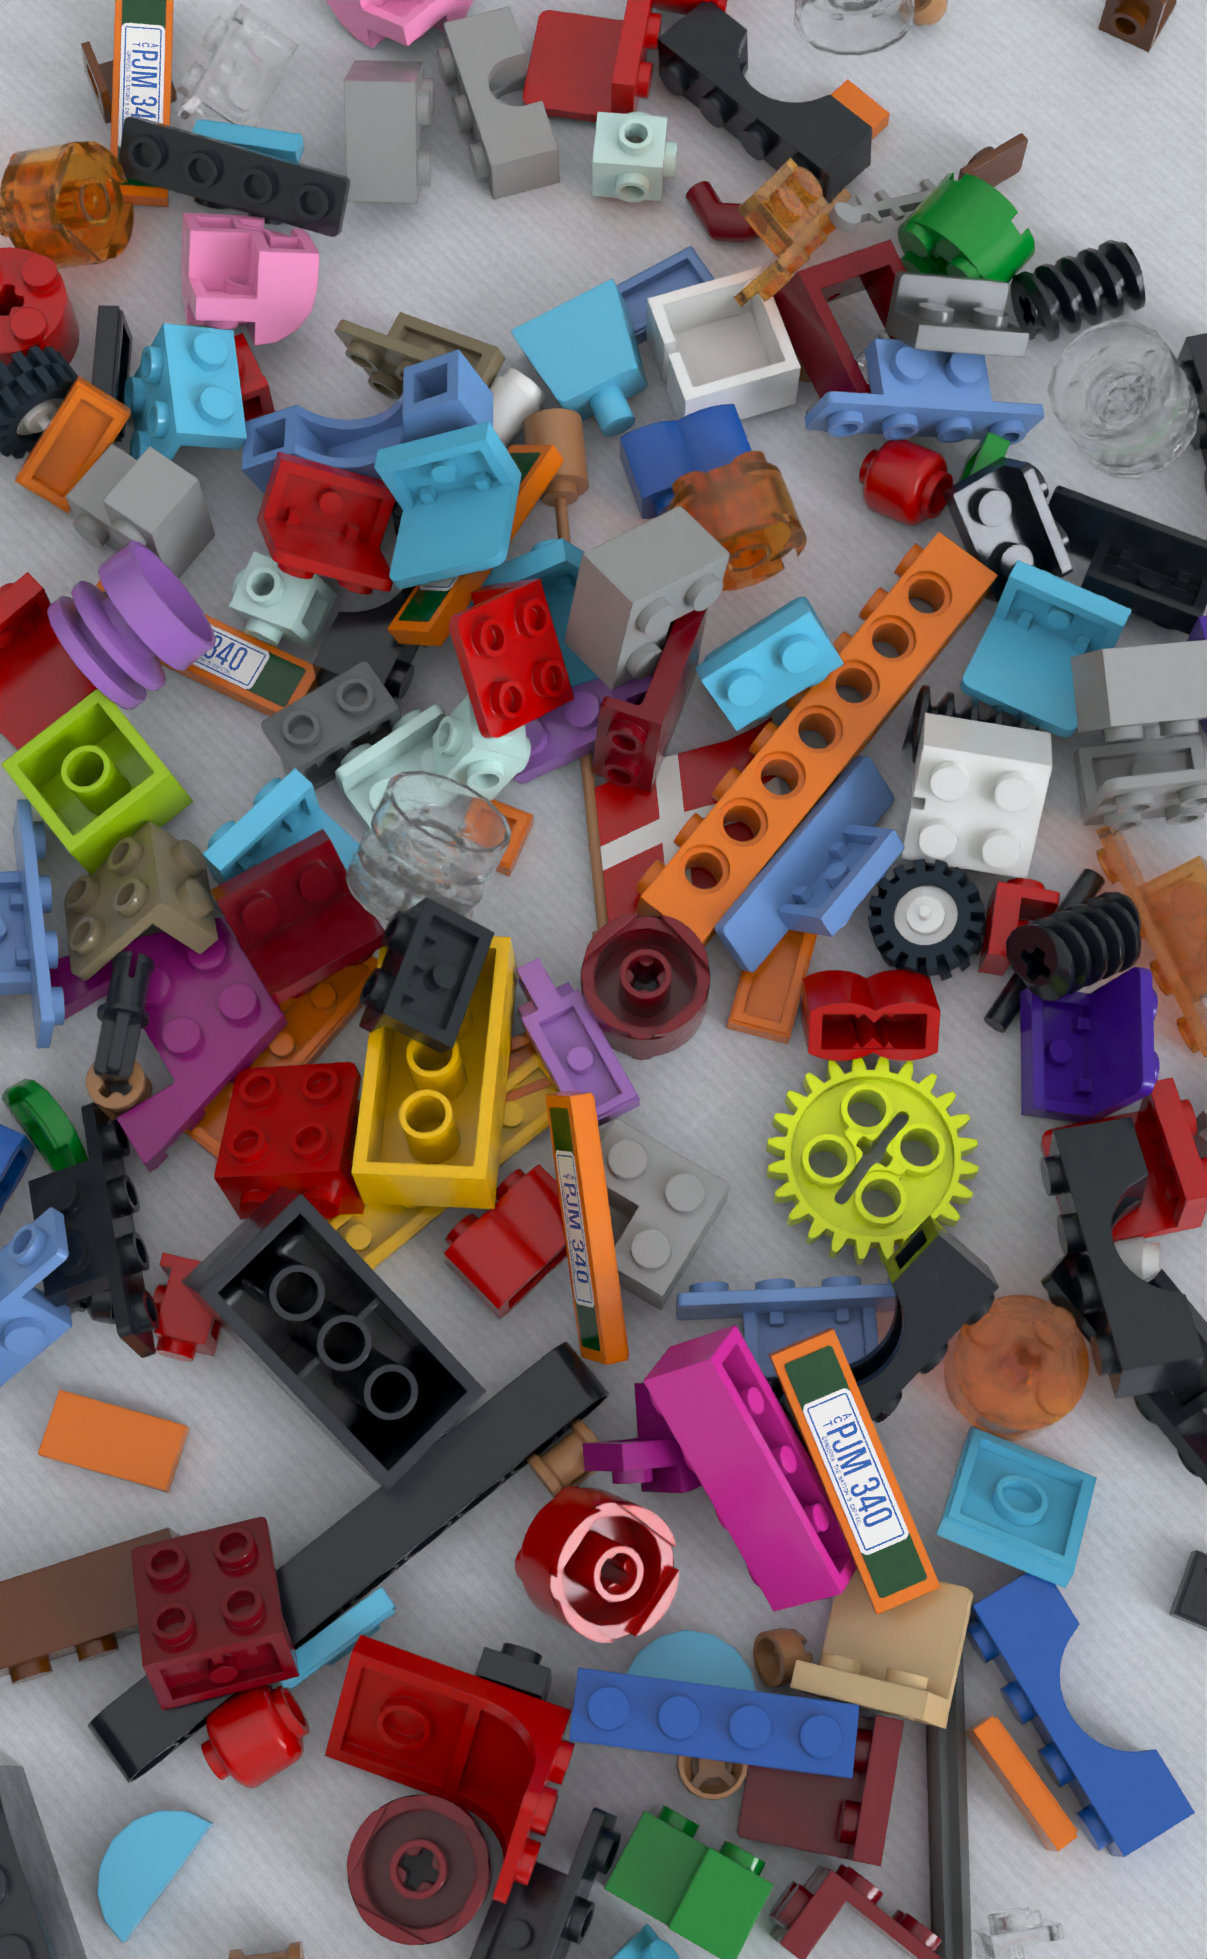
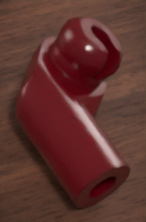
(719, 219)

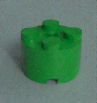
(965, 233)

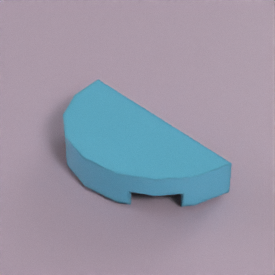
(272, 142)
(342, 1635)
(693, 1659)
(144, 1863)

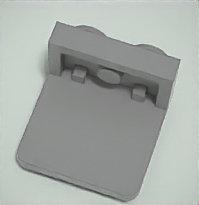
(1142, 781)

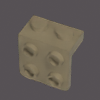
(408, 344)
(139, 884)

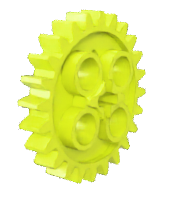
(825, 1125)

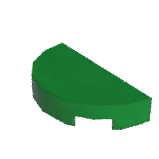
(45, 1124)

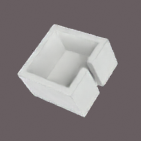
(722, 351)
(980, 795)

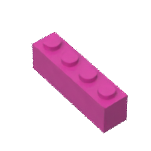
(752, 1467)

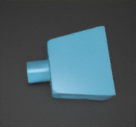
(588, 356)

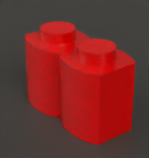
(879, 1014)
(511, 1245)

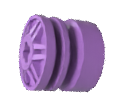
(124, 632)

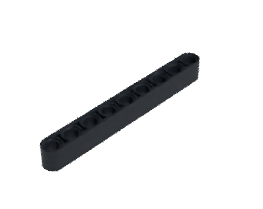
(380, 1536)

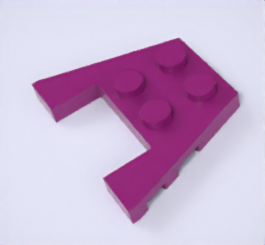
(204, 1022)

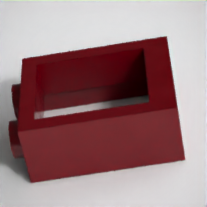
(812, 324)

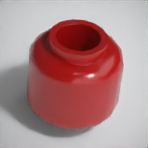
(905, 481)
(255, 1735)

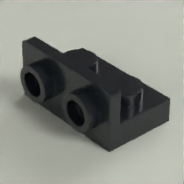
(1007, 519)
(426, 974)

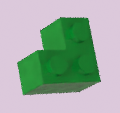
(690, 1886)

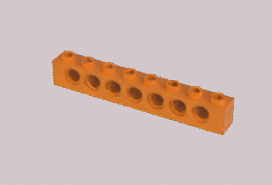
(954, 588)

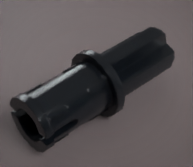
(122, 1017)

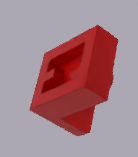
(1005, 910)

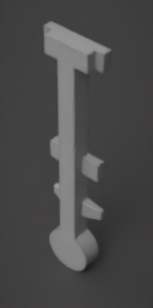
(848, 217)

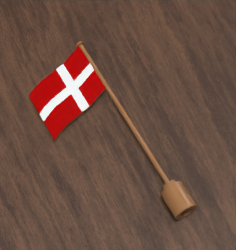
(630, 825)

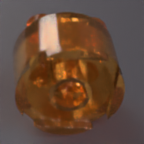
(66, 203)
(747, 513)
(1044, 1341)

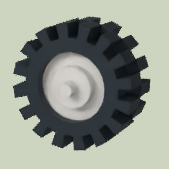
(30, 396)
(927, 919)

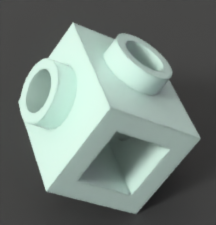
(632, 156)
(280, 604)
(475, 760)

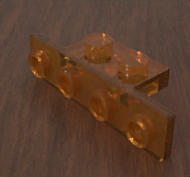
(791, 221)
(1175, 924)

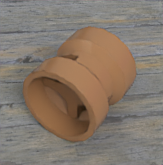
(712, 1778)

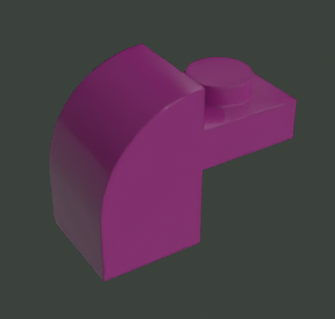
(648, 1459)

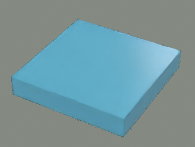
(1017, 1507)

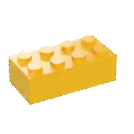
(437, 1118)

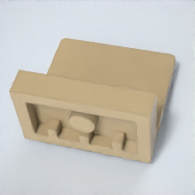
(892, 1660)

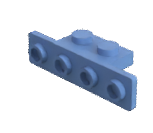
(925, 397)
(818, 870)
(25, 946)
(781, 1314)
(26, 1317)

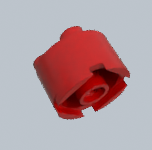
(34, 306)
(598, 1564)

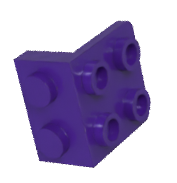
(1089, 1049)

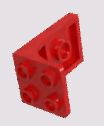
(456, 1742)

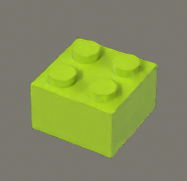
(95, 780)

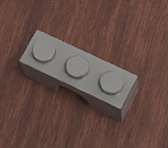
(511, 143)

